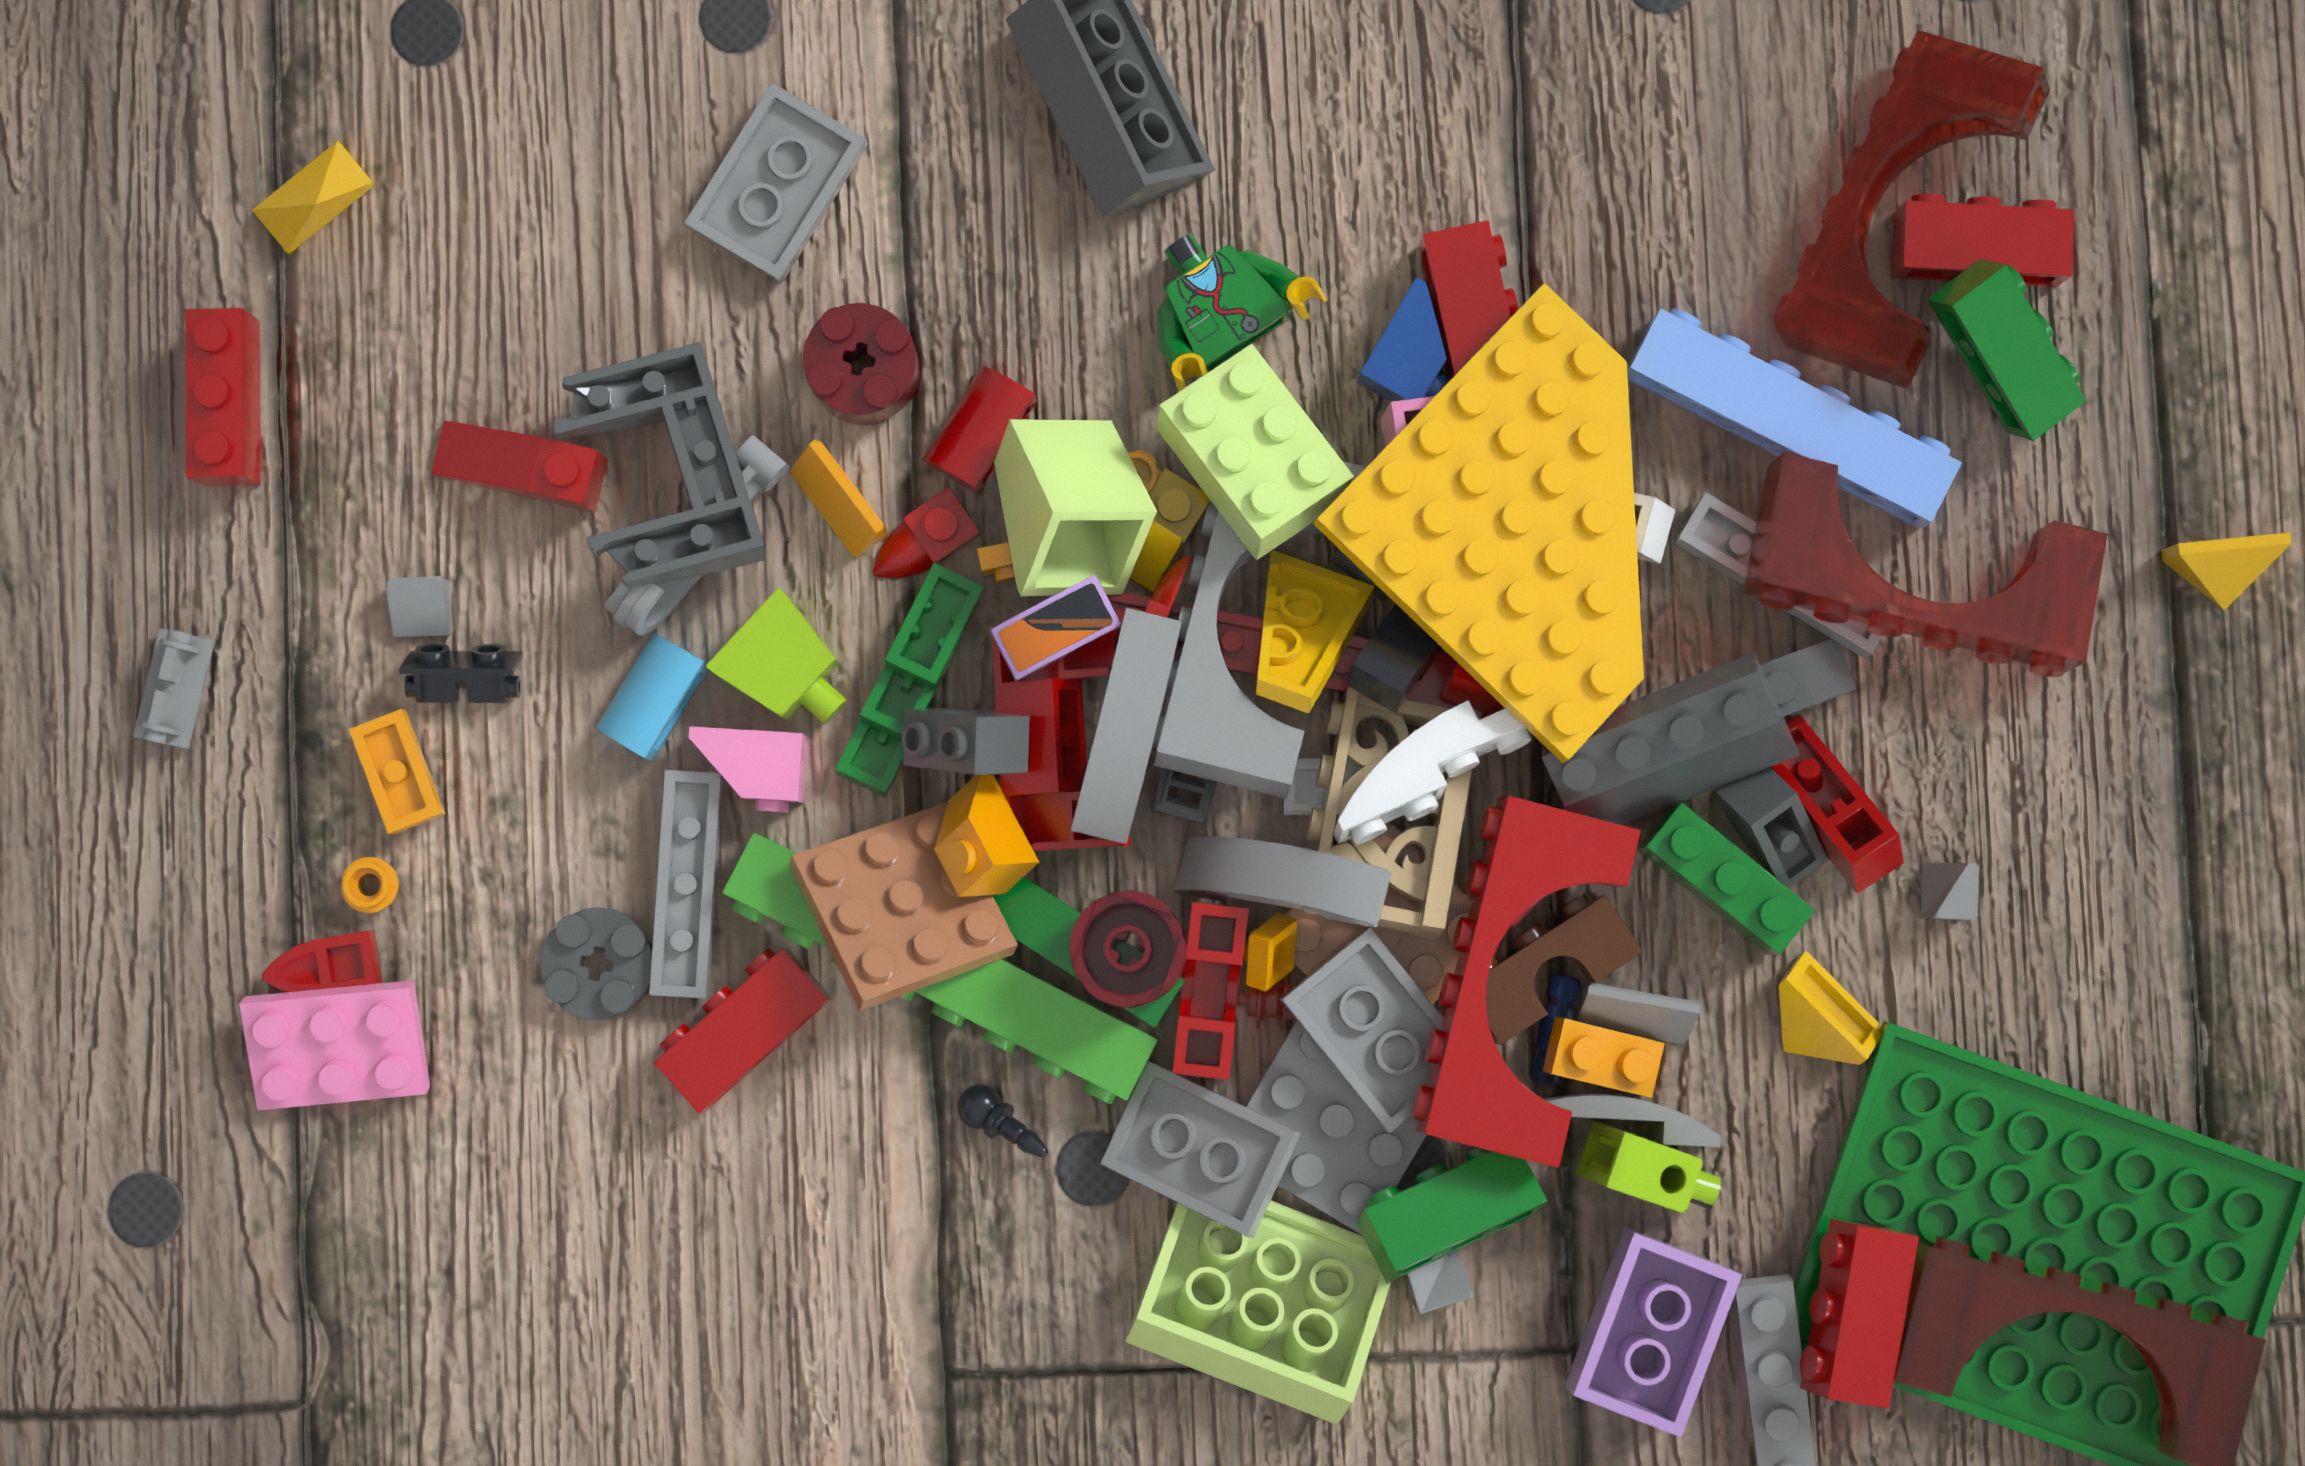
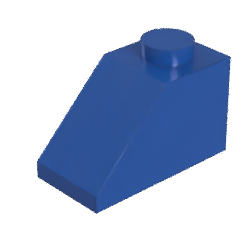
(1408, 352)

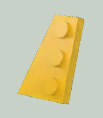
(1305, 628)

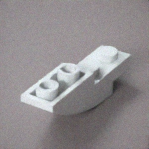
(1411, 773)

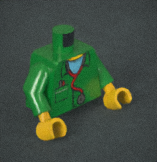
(1223, 305)

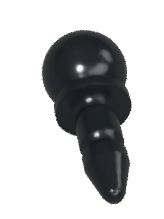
(983, 1109)

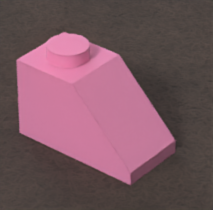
(757, 763)

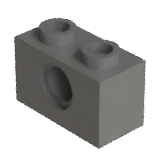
(966, 741)

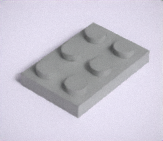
(776, 183)
(1369, 1025)
(1200, 1149)

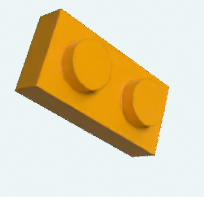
(396, 771)
(1603, 1057)

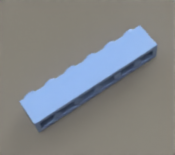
(1785, 414)

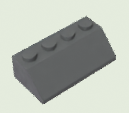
(1110, 99)
(1676, 745)

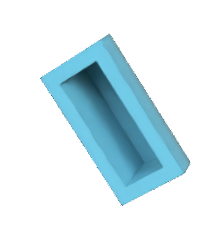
(652, 697)

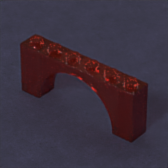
(1936, 97)
(1809, 562)
(2197, 1366)

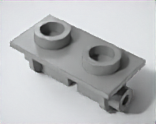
(174, 688)

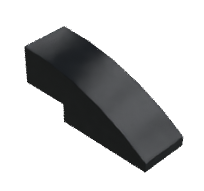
(1393, 660)

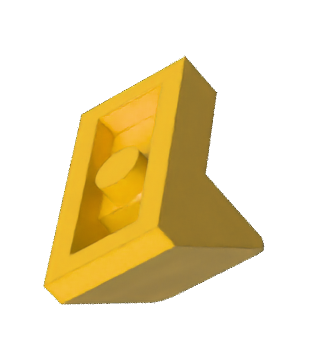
(1178, 512)

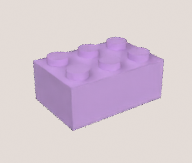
(1652, 1332)

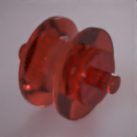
(1267, 1004)

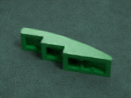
(910, 677)
(1046, 928)

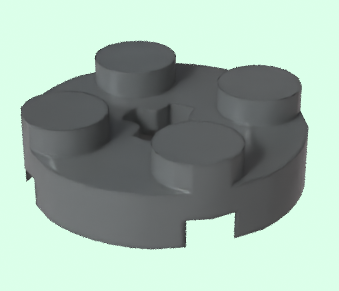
(570, 982)

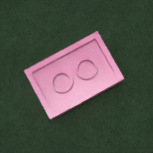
(335, 1045)

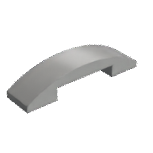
(1126, 726)
(1283, 877)
(1670, 1125)

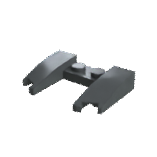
(675, 390)

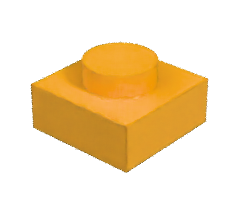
(997, 561)
(1271, 951)

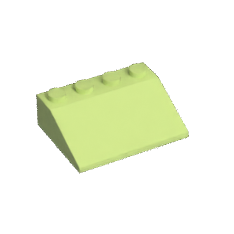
(1265, 1311)

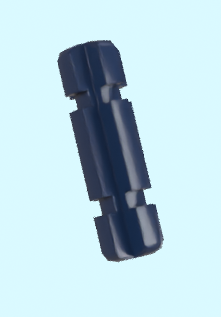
(1562, 992)

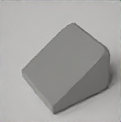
(419, 606)

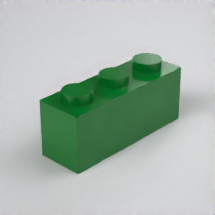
(2008, 348)
(1726, 879)
(1448, 1210)

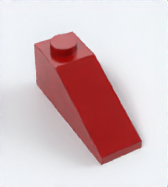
(521, 465)
(1843, 816)

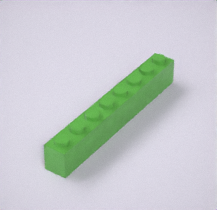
(997, 996)

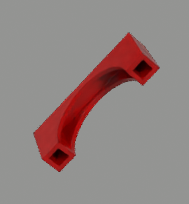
(1469, 1086)

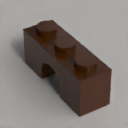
(1587, 935)

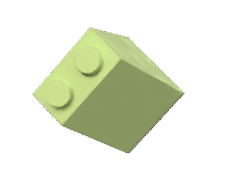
(1070, 505)

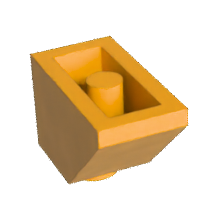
(983, 841)

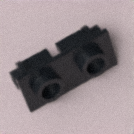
(483, 668)

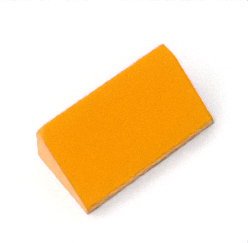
(837, 499)

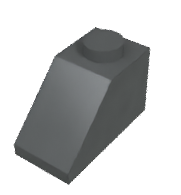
(1809, 676)
(1773, 825)

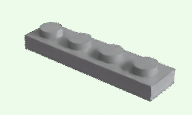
(1725, 542)
(686, 884)
(1773, 1371)

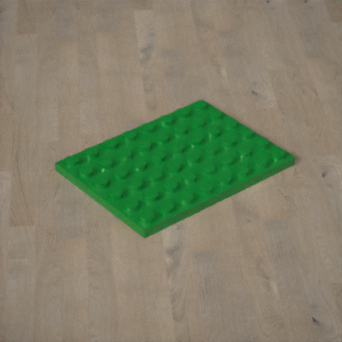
(2068, 1185)

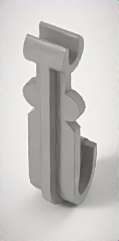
(648, 605)

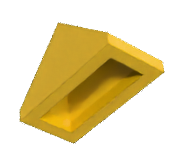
(313, 197)
(2225, 566)
(1822, 1016)

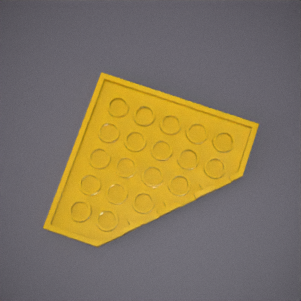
(1515, 523)

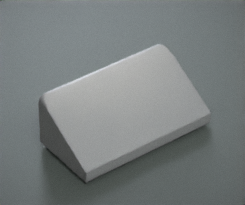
(1637, 1012)

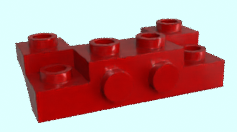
(1057, 756)

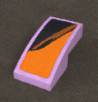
(1055, 627)

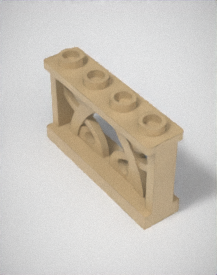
(1425, 882)

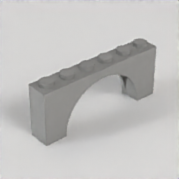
(1209, 721)

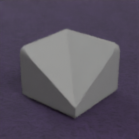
(1949, 891)
(1439, 1283)

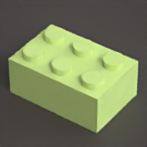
(1253, 451)

